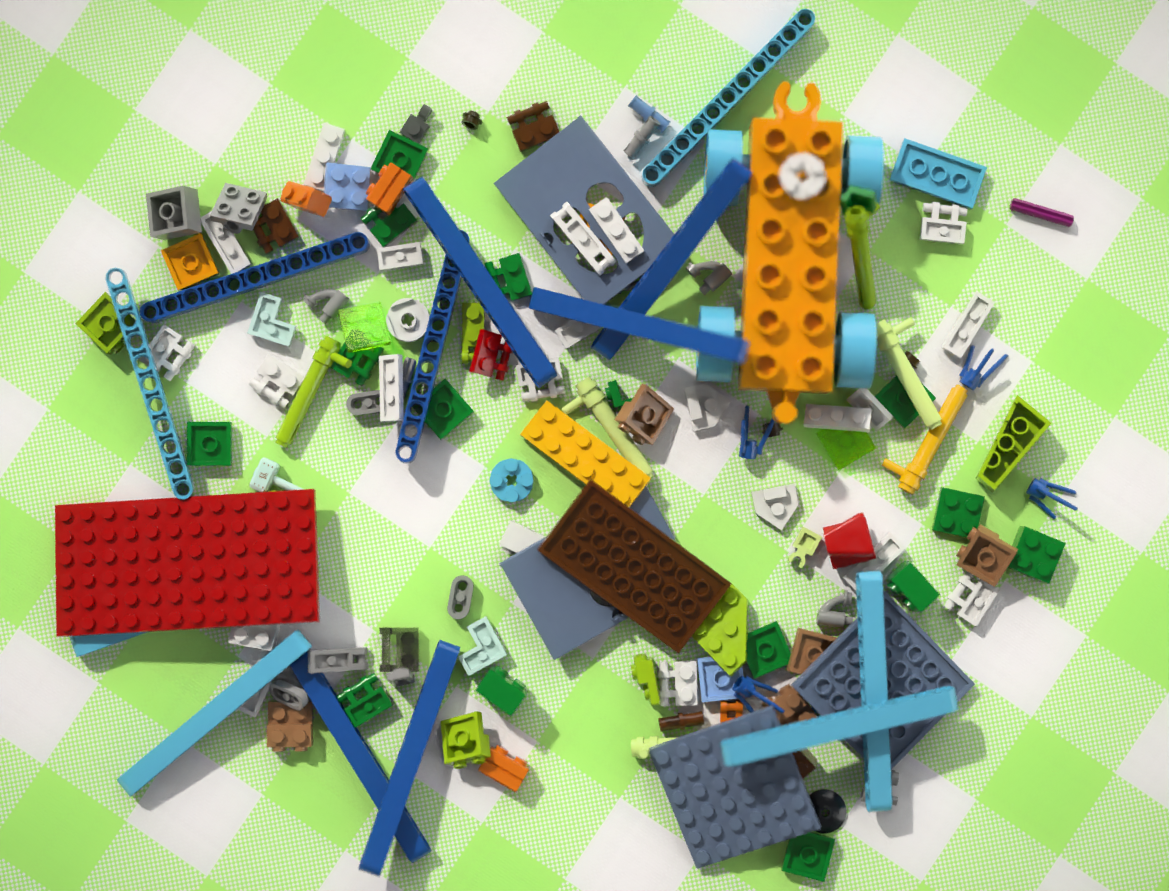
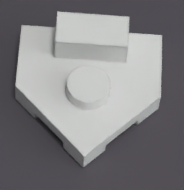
(705, 406)
(776, 504)

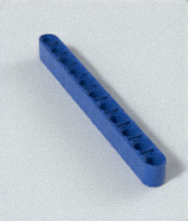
(677, 251)
(480, 282)
(246, 285)
(640, 325)
(429, 357)
(357, 753)
(409, 758)

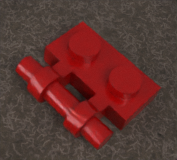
(486, 353)

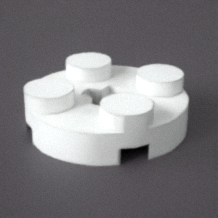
(812, 168)
(396, 315)

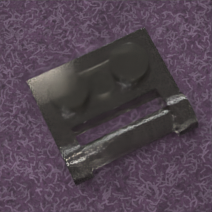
(406, 648)

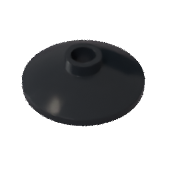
(829, 800)

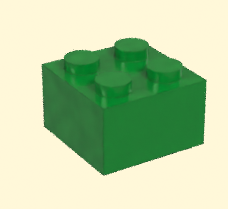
(1036, 554)
(912, 587)
(502, 690)

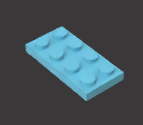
(938, 173)

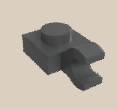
(415, 127)

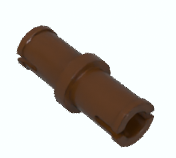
(681, 721)

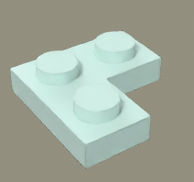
(265, 323)
(487, 650)

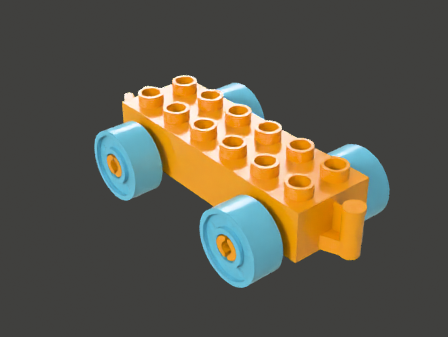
(793, 259)

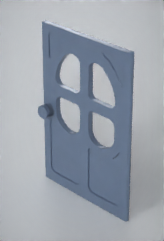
(564, 173)
(561, 603)

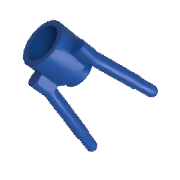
(972, 377)
(748, 447)
(1039, 490)
(745, 687)

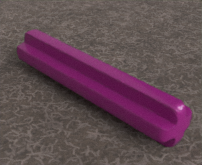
(1041, 212)

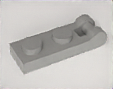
(336, 660)

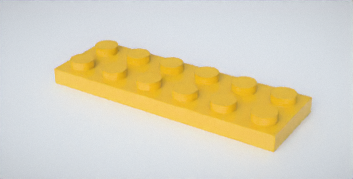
(584, 454)

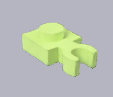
(806, 543)

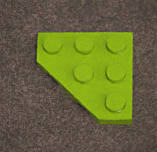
(726, 631)

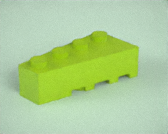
(1016, 436)

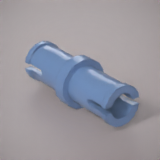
(645, 111)

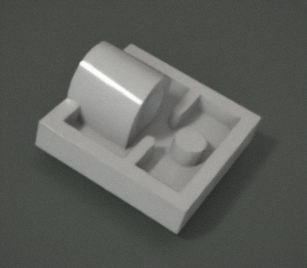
(238, 207)

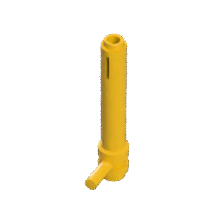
(917, 469)

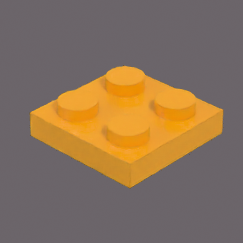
(189, 262)

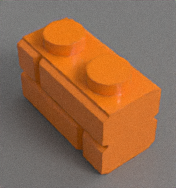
(389, 188)
(306, 198)
(504, 769)

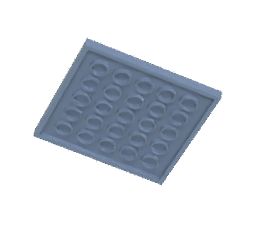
(912, 667)
(736, 806)

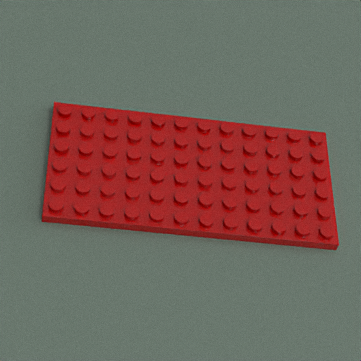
(186, 563)

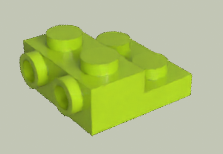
(102, 325)
(644, 673)
(464, 740)

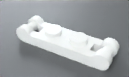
(583, 238)

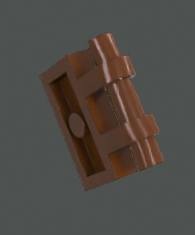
(535, 132)
(279, 225)

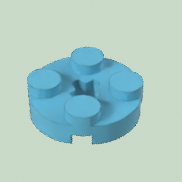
(524, 480)

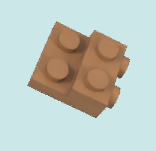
(644, 415)
(985, 555)
(807, 648)
(794, 706)
(289, 727)

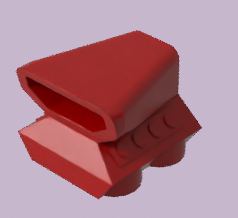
(849, 542)

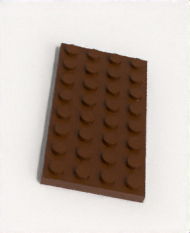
(634, 566)

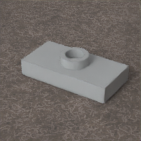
(400, 677)

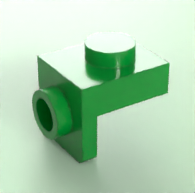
(858, 197)
(613, 394)

